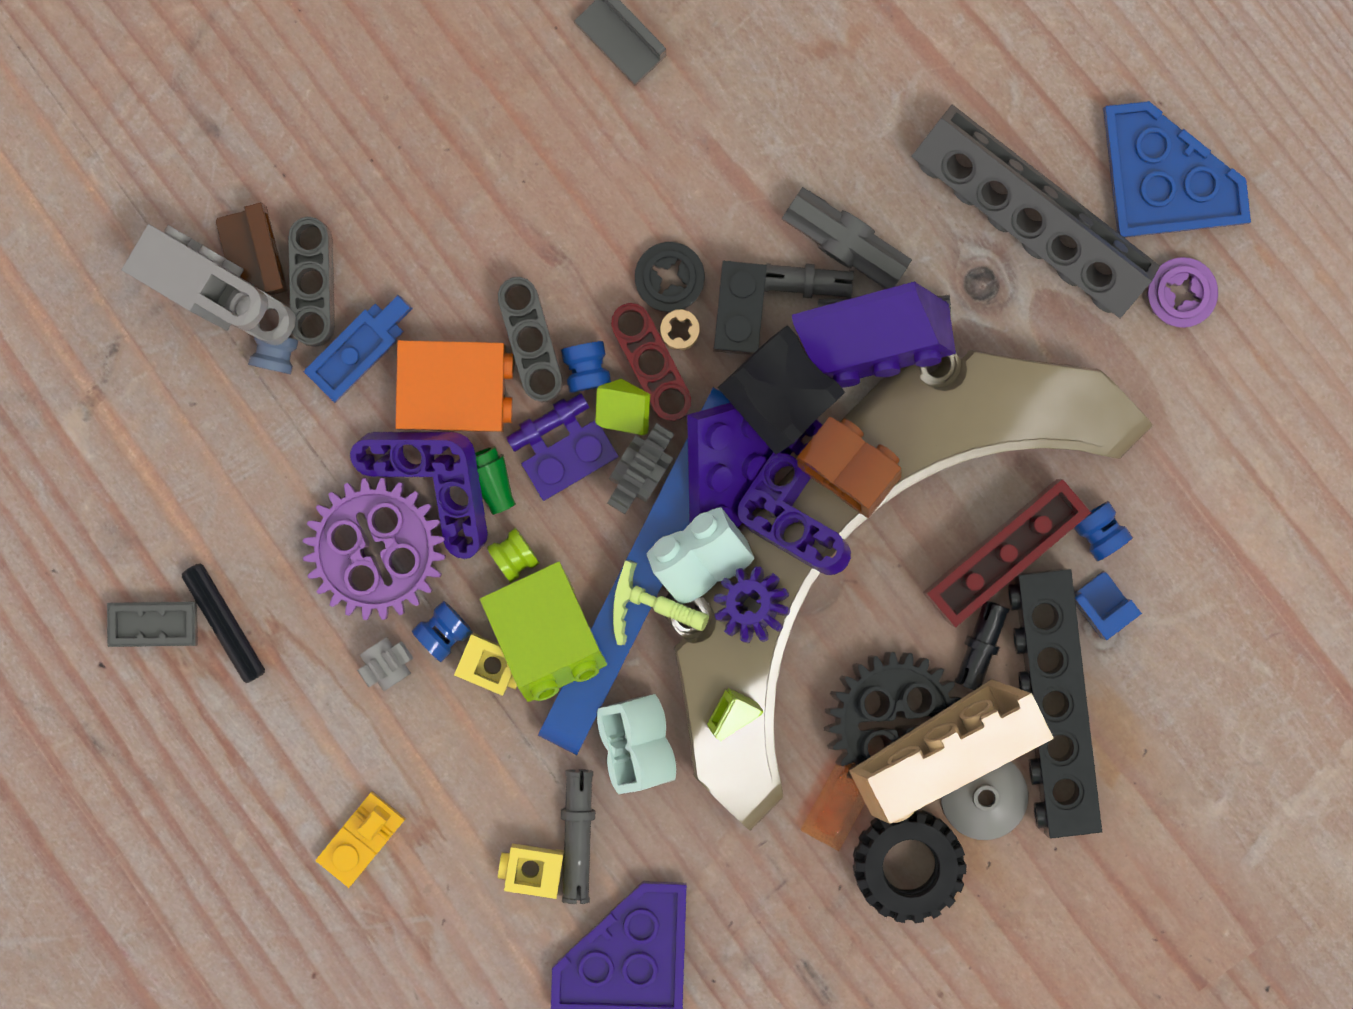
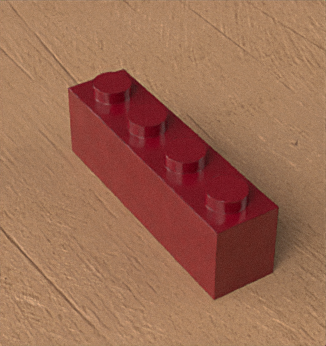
(1006, 552)

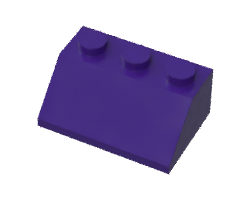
(877, 333)

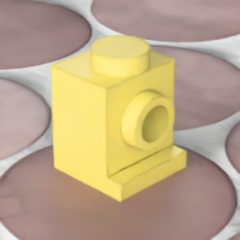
(473, 665)
(542, 884)

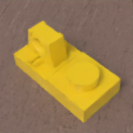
(360, 839)

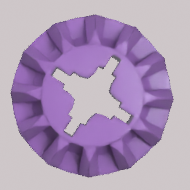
(1202, 286)

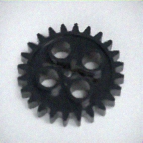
(892, 683)

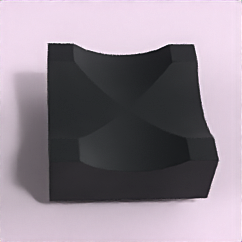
(780, 390)

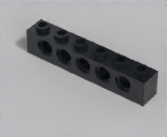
(1081, 812)

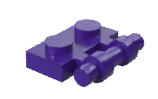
(568, 459)

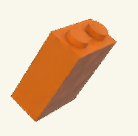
(453, 386)

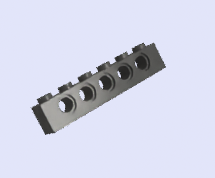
(1031, 189)

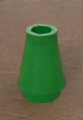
(494, 480)

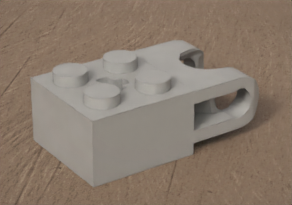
(205, 283)

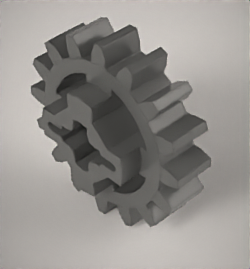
(640, 468)

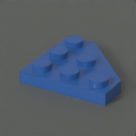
(1167, 177)

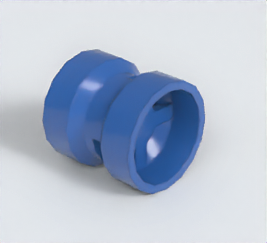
(586, 366)
(1103, 531)
(450, 625)

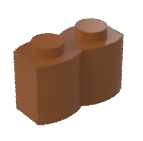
(850, 466)

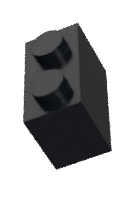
(740, 307)

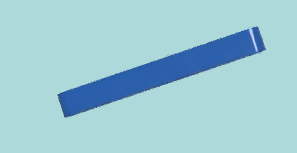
(579, 701)

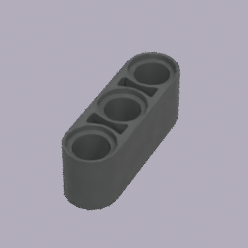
(300, 263)
(519, 320)

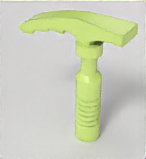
(661, 605)

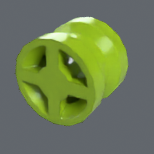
(513, 555)

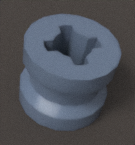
(274, 356)

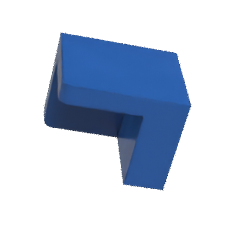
(1105, 606)

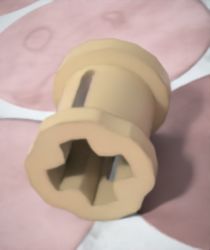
(681, 316)

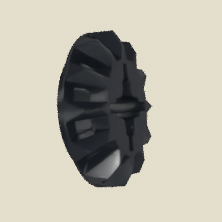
(664, 256)

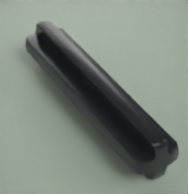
(223, 623)

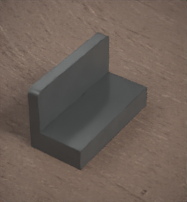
(621, 38)

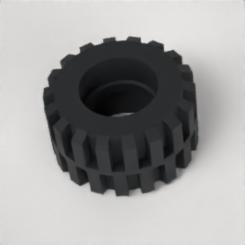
(917, 902)

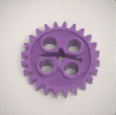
(337, 564)

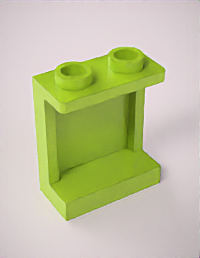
(543, 633)

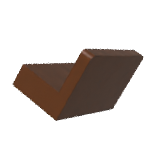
(251, 244)

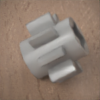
(385, 664)

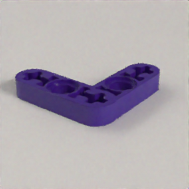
(444, 473)
(779, 502)

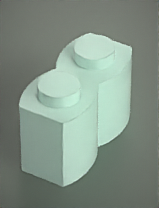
(700, 555)
(636, 744)

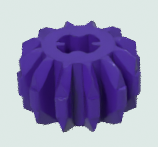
(753, 588)

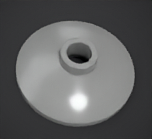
(999, 817)

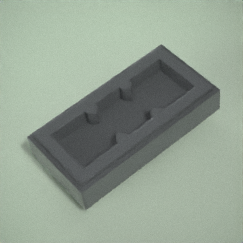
(152, 624)

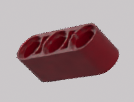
(645, 341)

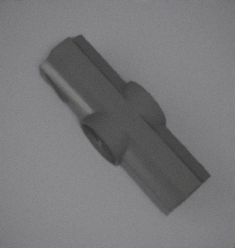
(846, 239)

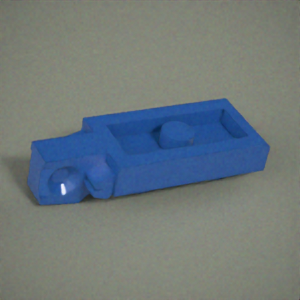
(358, 348)

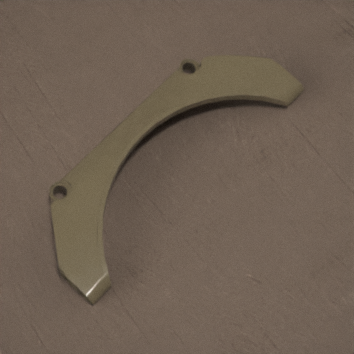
(930, 423)

